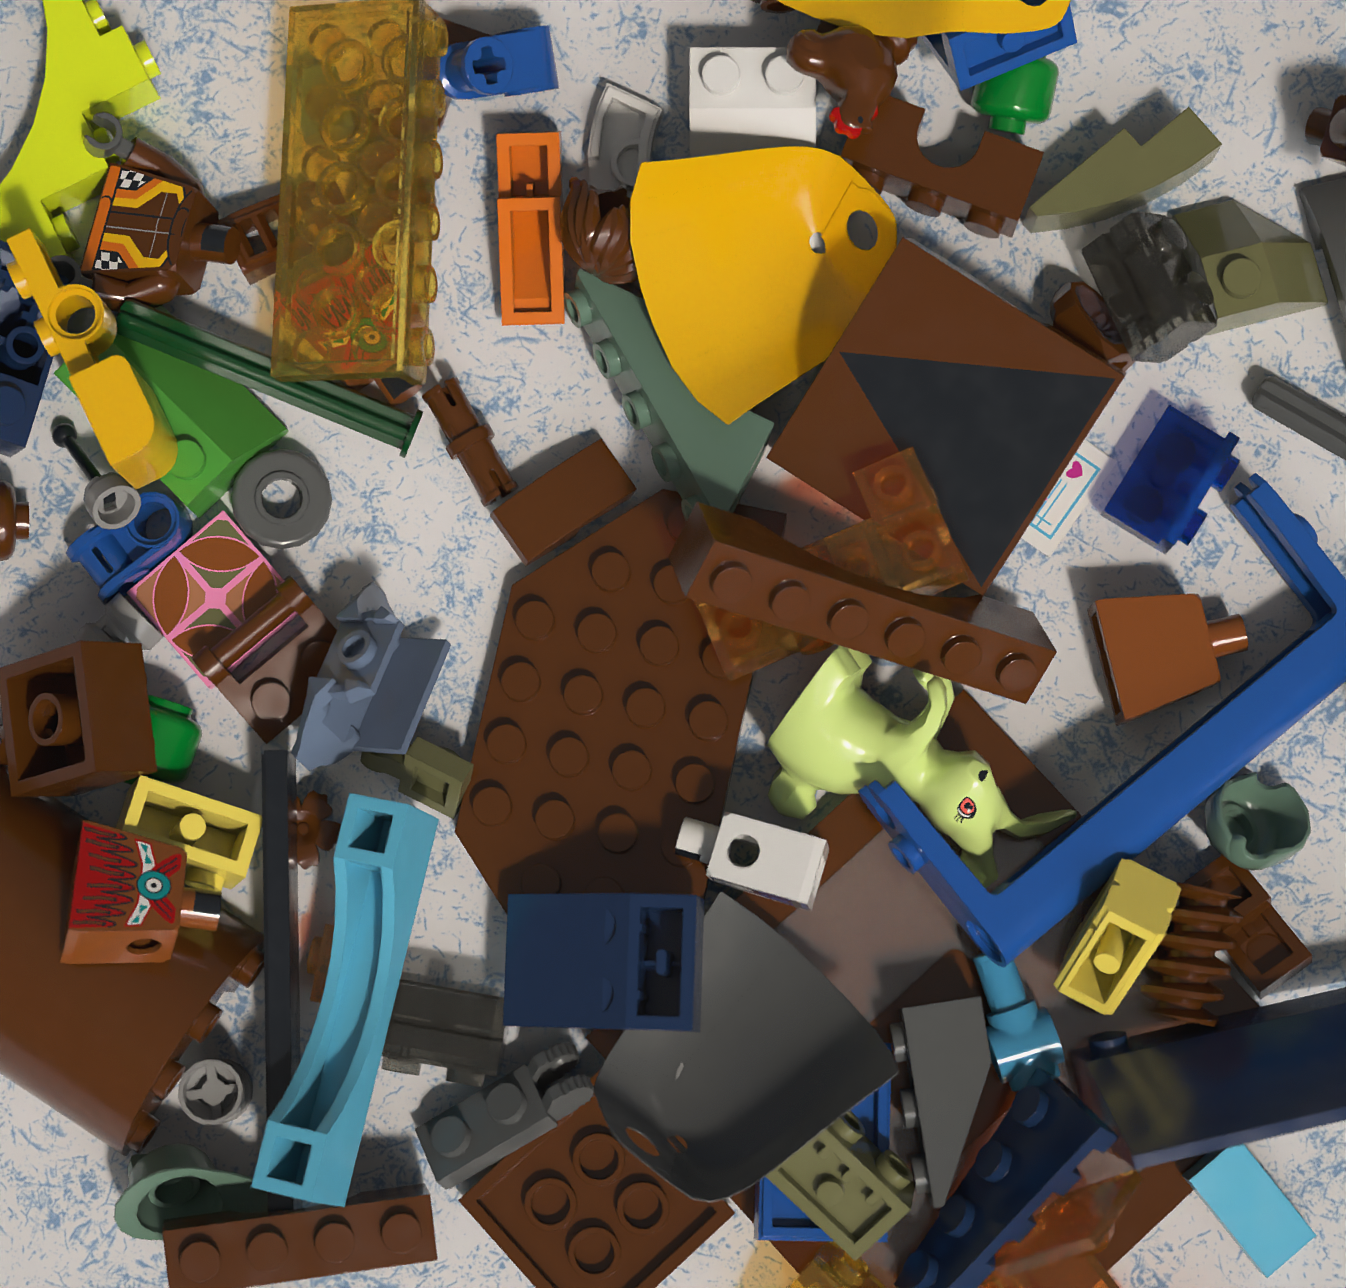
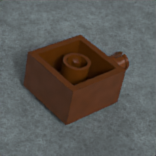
(76, 719)

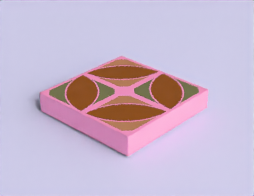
(208, 590)

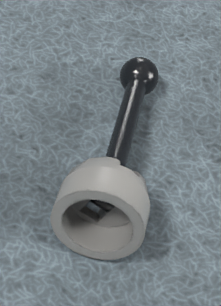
(100, 489)

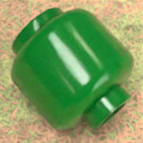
(1018, 96)
(175, 740)

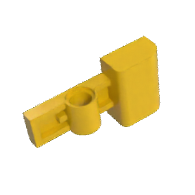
(110, 390)

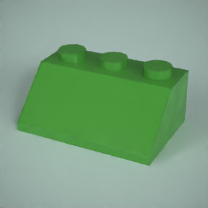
(212, 417)

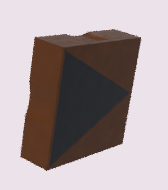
(965, 383)

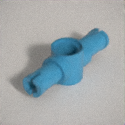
(1018, 1030)

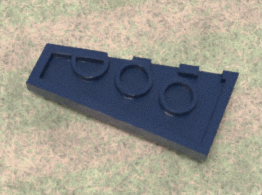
(1011, 1177)

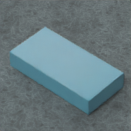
(1249, 1207)

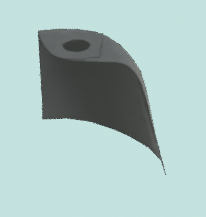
(759, 1080)

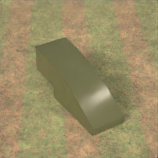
(1125, 175)

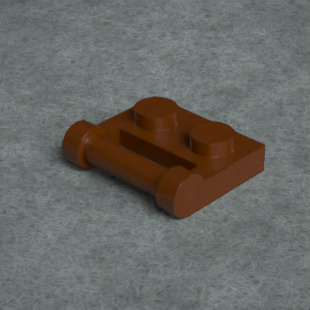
(276, 688)

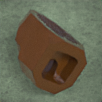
(1085, 318)

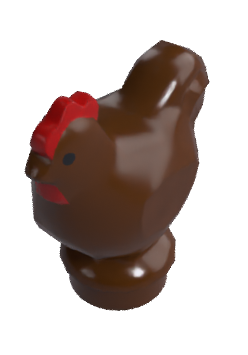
(852, 68)

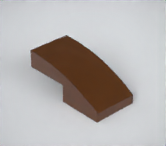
(563, 502)
(1266, 946)

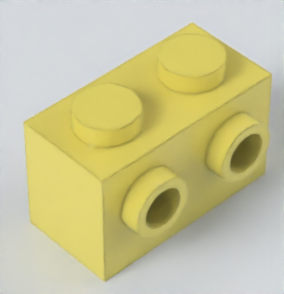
(212, 833)

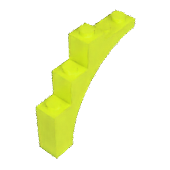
(85, 74)

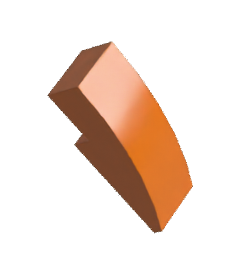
(530, 227)

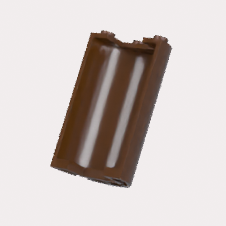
(107, 1033)

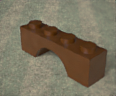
(302, 1243)

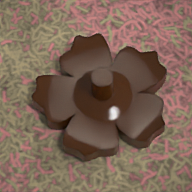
(314, 829)

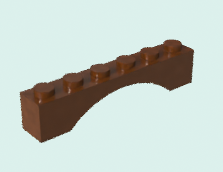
(767, 578)

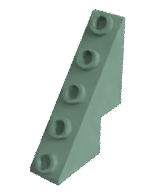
(688, 442)

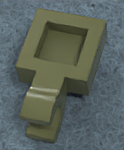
(426, 774)

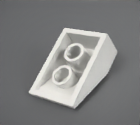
(748, 101)

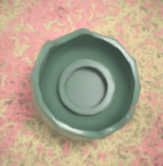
(1256, 822)

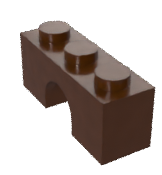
(982, 192)

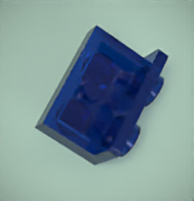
(1170, 479)

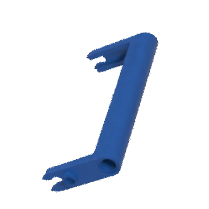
(1164, 787)

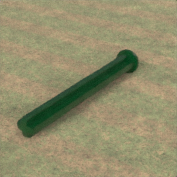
(253, 370)

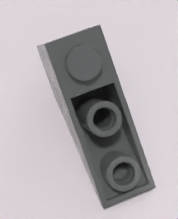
(946, 1072)

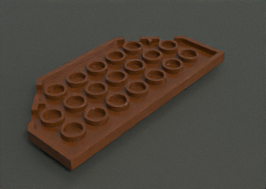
(604, 720)

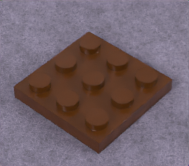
(588, 1210)

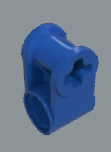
(502, 63)
(129, 547)

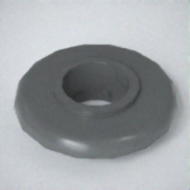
(313, 492)

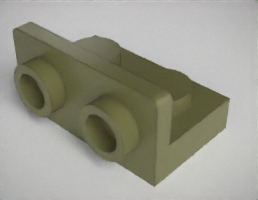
(847, 1185)

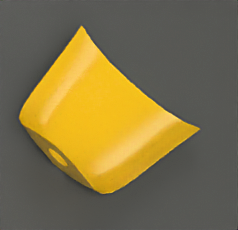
(734, 269)

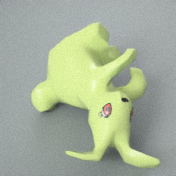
(846, 739)

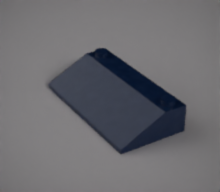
(1221, 1084)

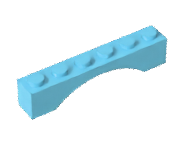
(322, 1116)

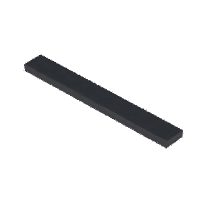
(280, 934)

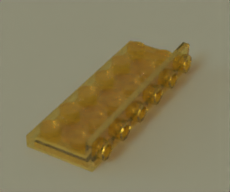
(358, 192)

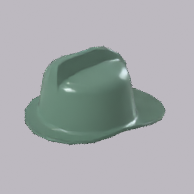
(180, 1183)

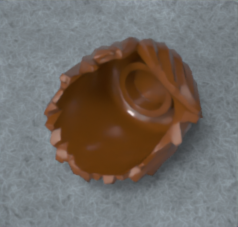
(598, 231)

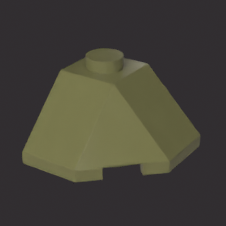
(1250, 265)

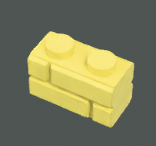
(1117, 936)

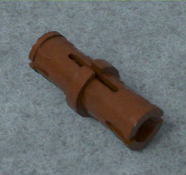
(470, 441)

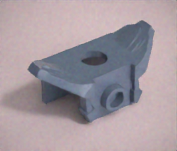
(368, 685)

